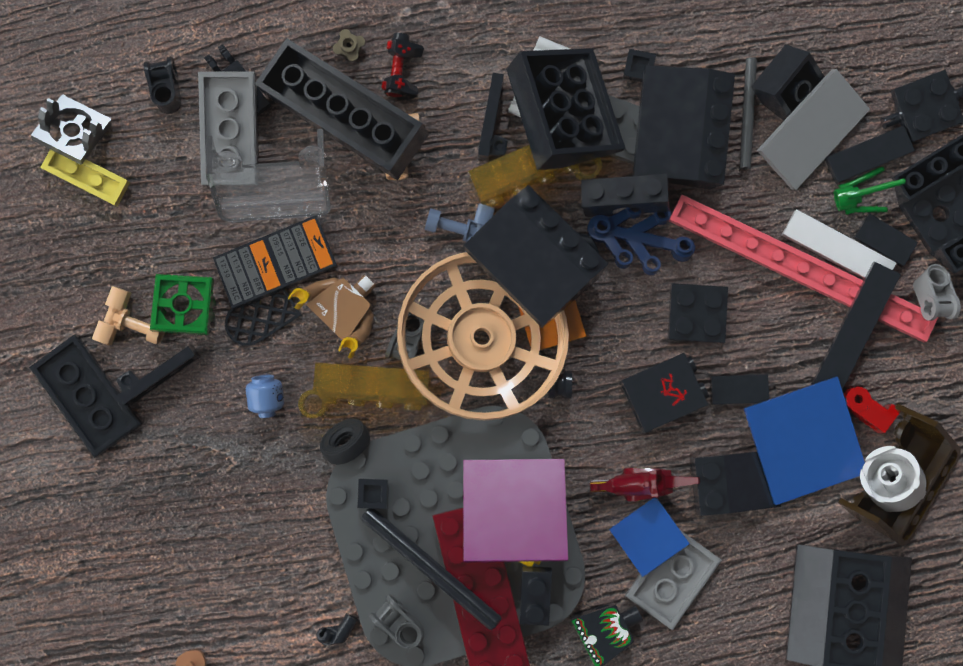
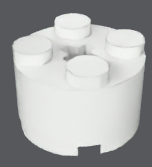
(909, 482)

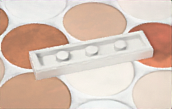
(833, 245)

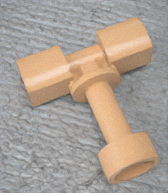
(119, 317)

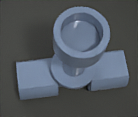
(483, 215)

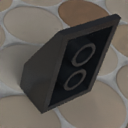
(730, 484)

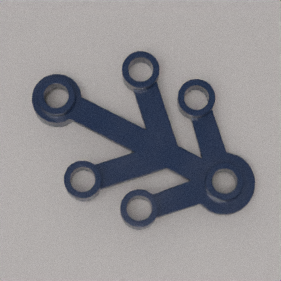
(636, 238)

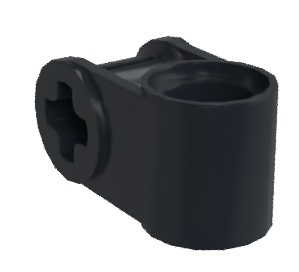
(163, 79)

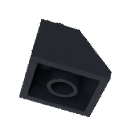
(787, 80)

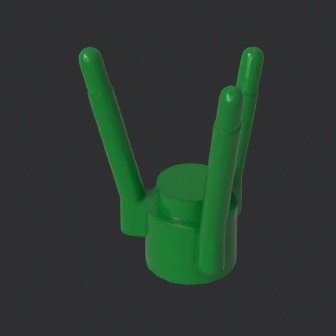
(847, 197)

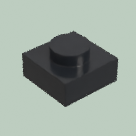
(635, 64)
(372, 493)

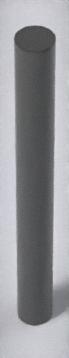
(748, 114)

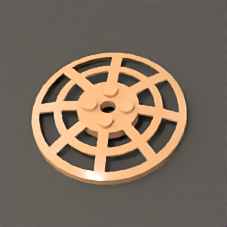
(470, 353)

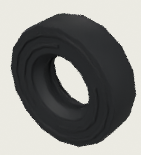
(350, 450)

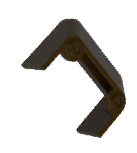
(936, 456)

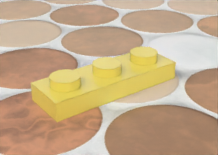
(87, 177)

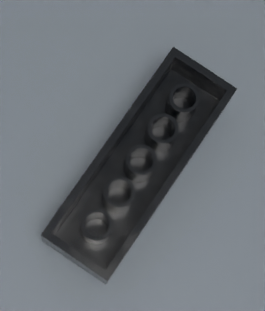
(342, 109)

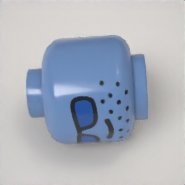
(264, 395)

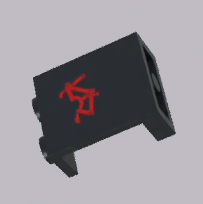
(664, 392)

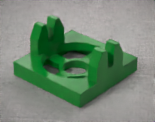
(160, 301)

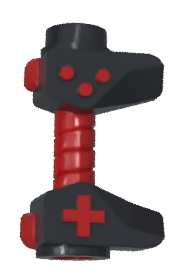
(400, 49)

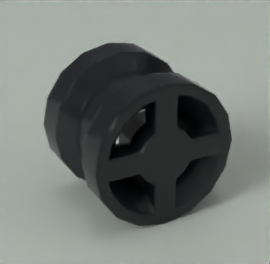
(562, 386)

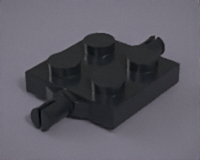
(926, 106)

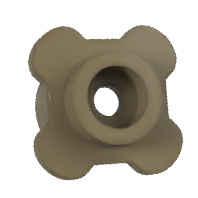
(350, 53)

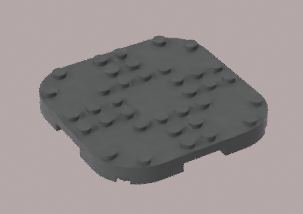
(426, 480)

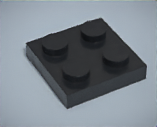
(697, 313)

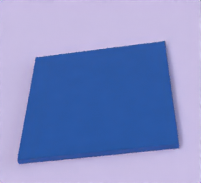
(805, 440)

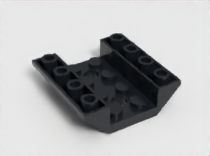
(932, 184)
(830, 609)

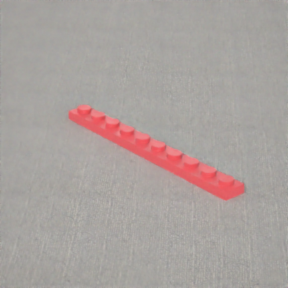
(793, 264)

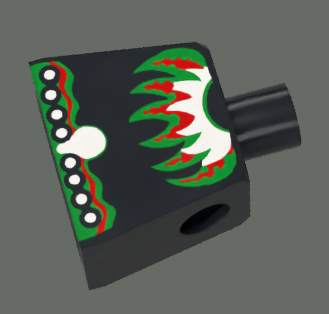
(606, 630)

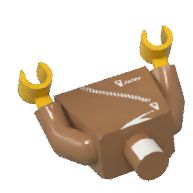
(341, 308)

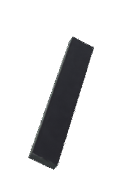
(858, 324)

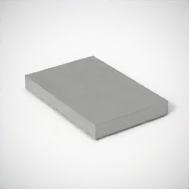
(674, 584)

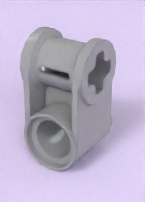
(935, 293)

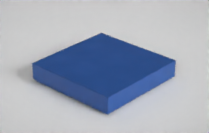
(649, 537)

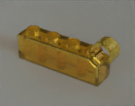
(513, 173)
(364, 384)

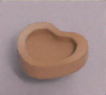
(191, 658)

